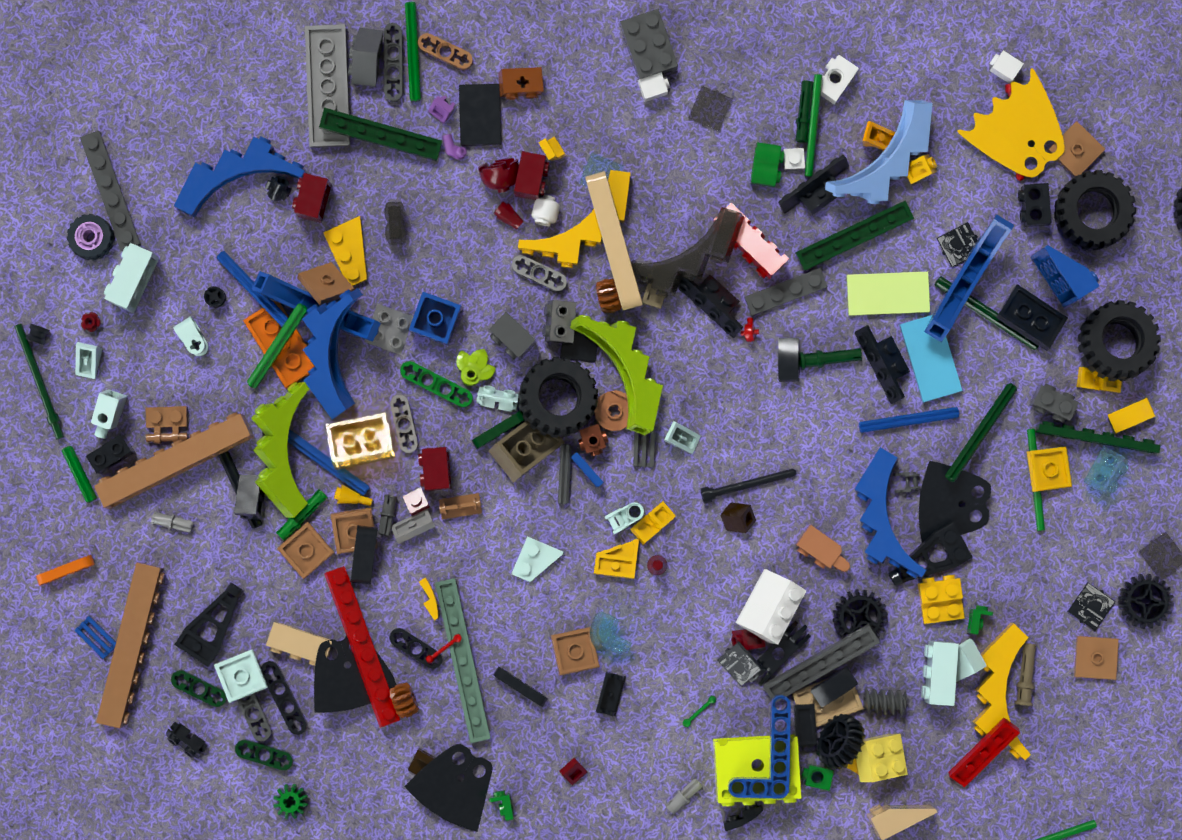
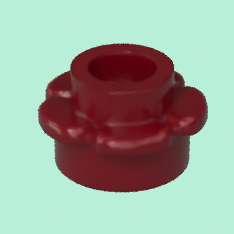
(95, 322)

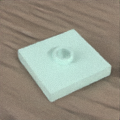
(241, 676)

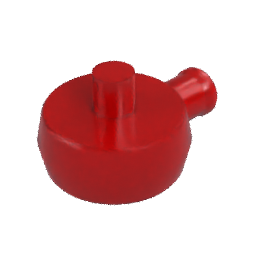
(749, 330)

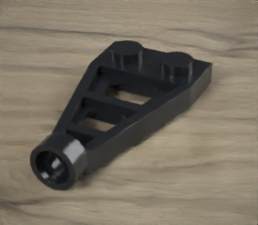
(952, 543)
(198, 646)

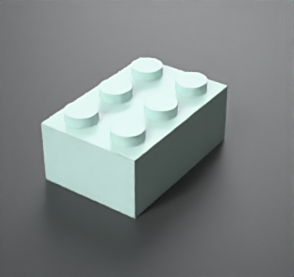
(131, 277)
(940, 673)

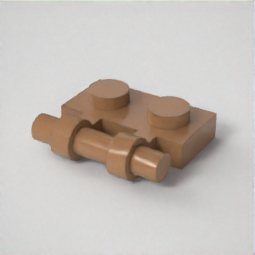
(163, 418)

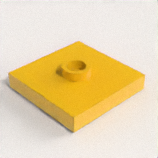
(1049, 469)

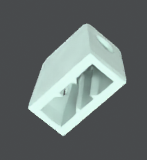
(112, 405)

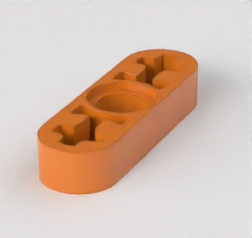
(65, 569)

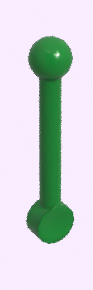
(687, 722)

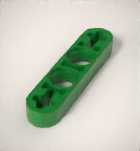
(437, 382)

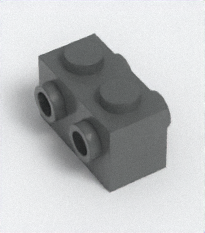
(558, 323)
(1051, 402)

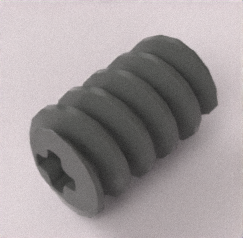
(884, 702)

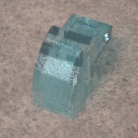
(603, 636)

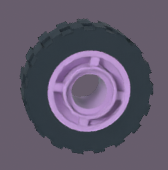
(99, 245)

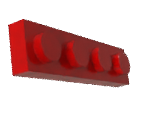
(984, 752)

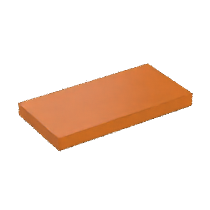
(292, 361)

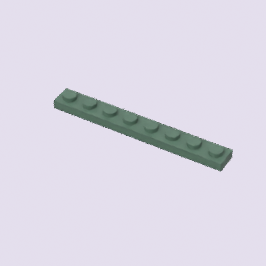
(463, 661)

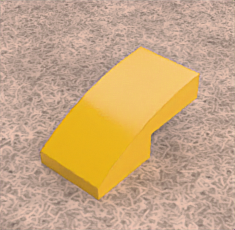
(552, 149)
(1090, 380)
(1131, 415)
(653, 522)
(432, 604)

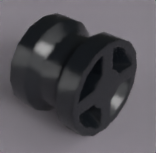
(211, 295)
(37, 334)

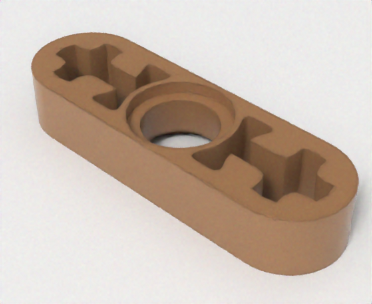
(429, 50)

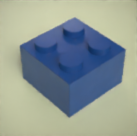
(435, 318)

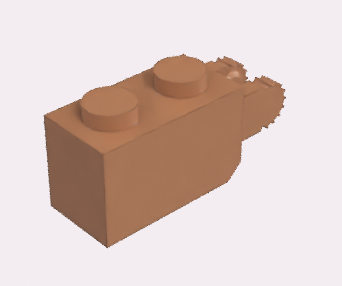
(822, 549)

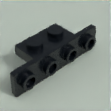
(813, 192)
(714, 301)
(885, 361)

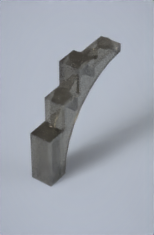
(716, 244)

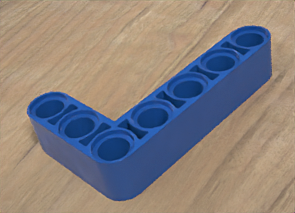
(775, 756)

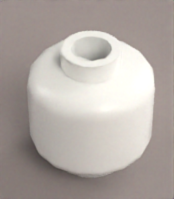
(545, 211)

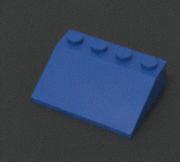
(1064, 275)

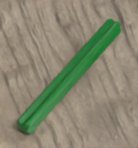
(412, 51)
(277, 345)

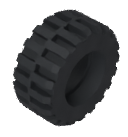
(1114, 191)
(1140, 326)
(572, 374)

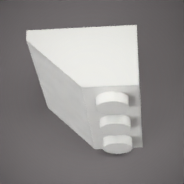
(771, 607)

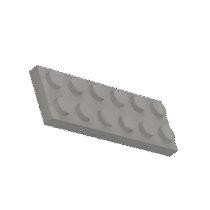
(326, 80)

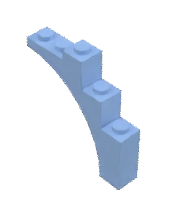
(908, 140)

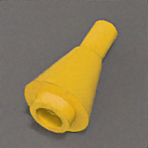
(347, 496)

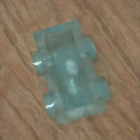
(1106, 472)

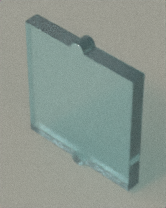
(598, 164)

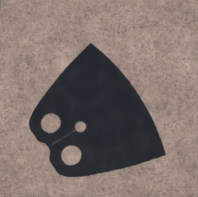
(941, 498)
(341, 687)
(446, 796)

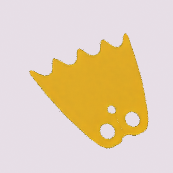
(1013, 123)

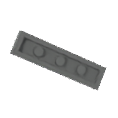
(785, 292)

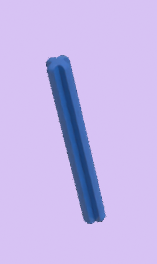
(248, 283)
(909, 419)
(326, 462)

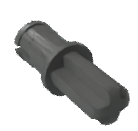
(387, 515)

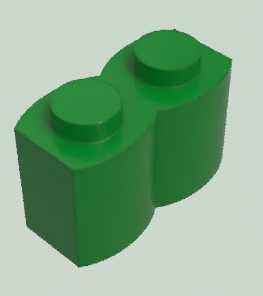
(766, 164)

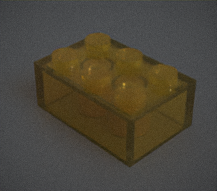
(360, 441)

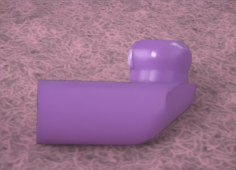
(453, 150)

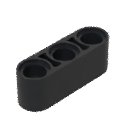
(364, 554)

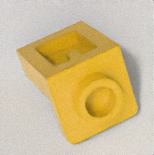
(921, 168)

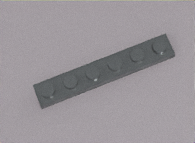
(110, 190)
(822, 662)

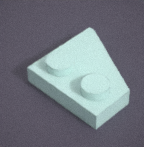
(534, 559)

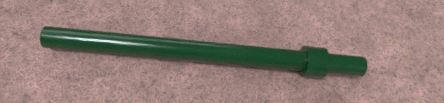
(52, 419)

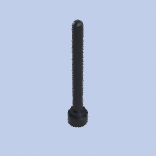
(709, 494)

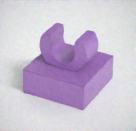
(441, 109)

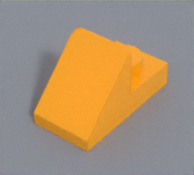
(877, 136)

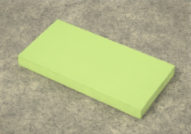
(888, 293)

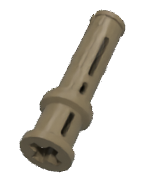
(1025, 685)

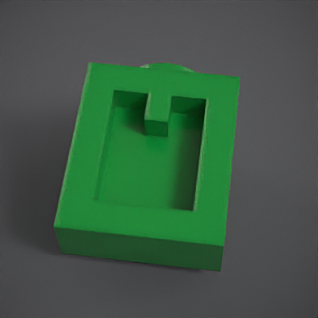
(975, 621)
(506, 807)

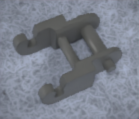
(907, 488)

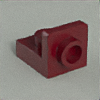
(747, 639)

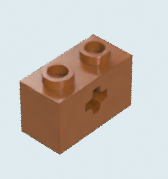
(529, 76)

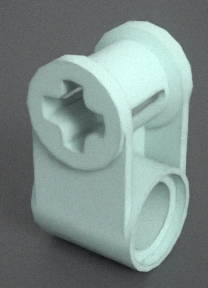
(190, 334)
(623, 517)

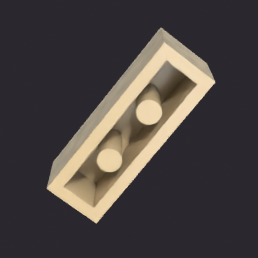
(296, 642)

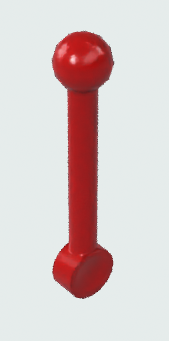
(457, 638)

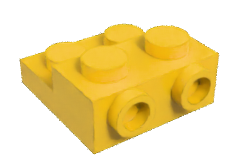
(941, 599)

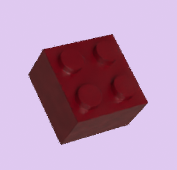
(530, 176)
(312, 197)
(435, 468)

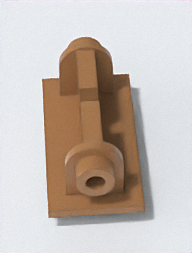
(460, 506)

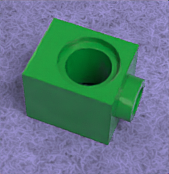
(824, 783)

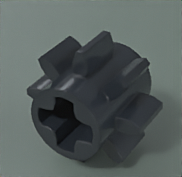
(278, 188)

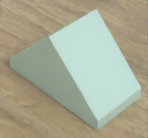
(87, 360)
(682, 437)
(969, 660)

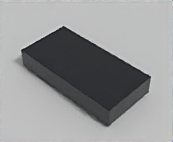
(805, 724)

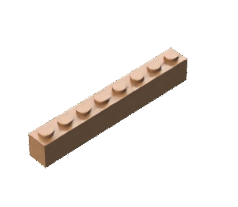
(173, 461)
(130, 644)

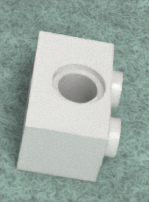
(845, 71)

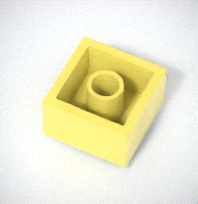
(881, 758)

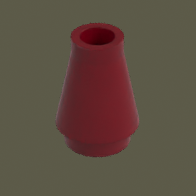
(508, 215)

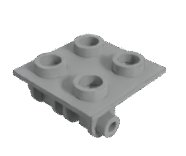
(392, 330)

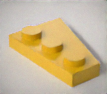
(348, 250)

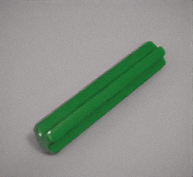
(79, 474)

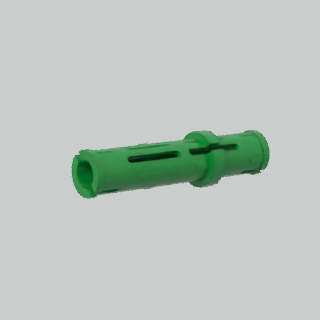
(294, 523)

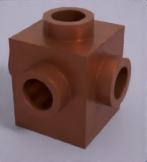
(593, 432)

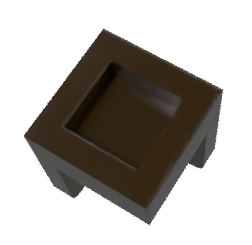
(738, 517)
(420, 760)

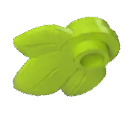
(476, 364)

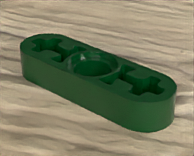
(498, 429)
(187, 676)
(277, 764)

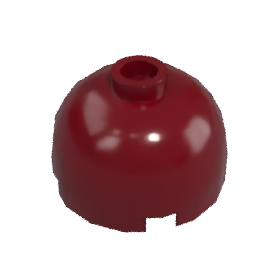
(499, 175)

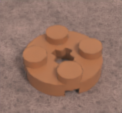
(603, 415)

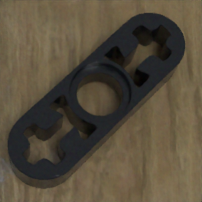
(406, 635)
(519, 686)

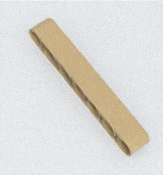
(614, 240)

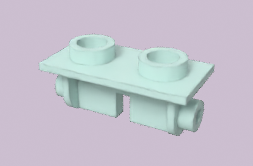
(488, 395)

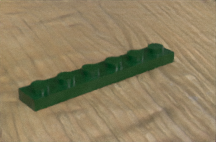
(380, 134)
(854, 235)
(1106, 438)

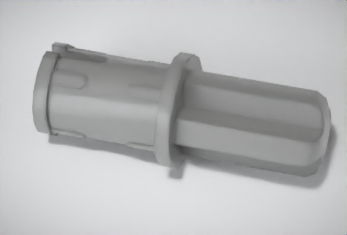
(172, 522)
(683, 796)

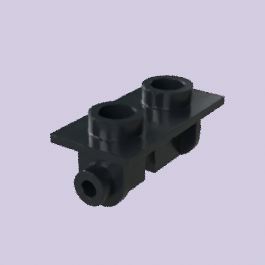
(191, 746)

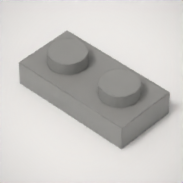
(412, 526)

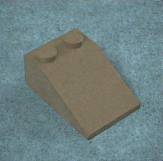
(523, 450)

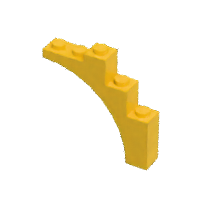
(568, 243)
(992, 689)

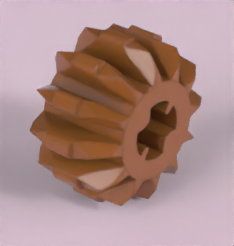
(608, 296)
(404, 700)

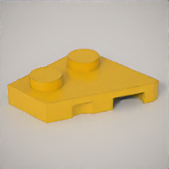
(618, 561)

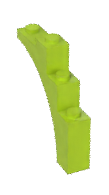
(617, 342)
(272, 449)

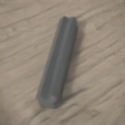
(564, 473)

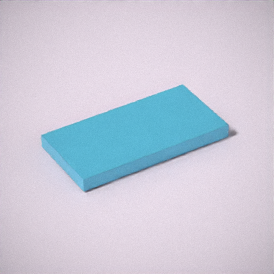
(930, 361)

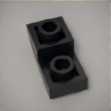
(788, 359)
(834, 687)
(748, 813)

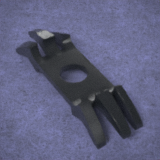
(788, 645)

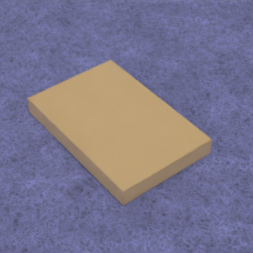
(845, 704)

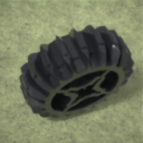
(1128, 599)
(865, 607)
(840, 741)

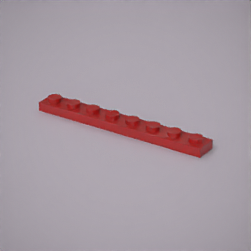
(361, 646)

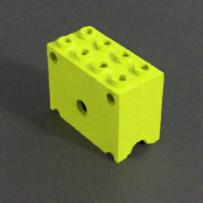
(734, 759)

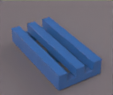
(587, 470)
(78, 630)

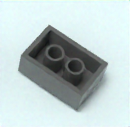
(648, 44)

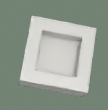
(794, 159)

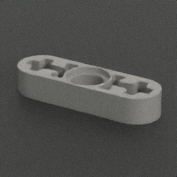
(523, 271)
(406, 407)

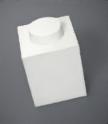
(1005, 66)
(653, 86)

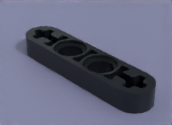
(286, 696)

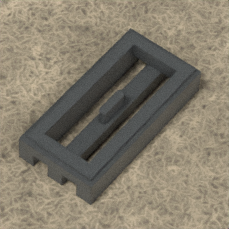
(652, 443)

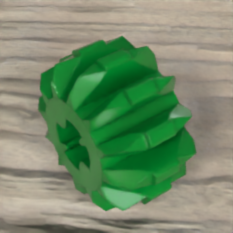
(294, 808)

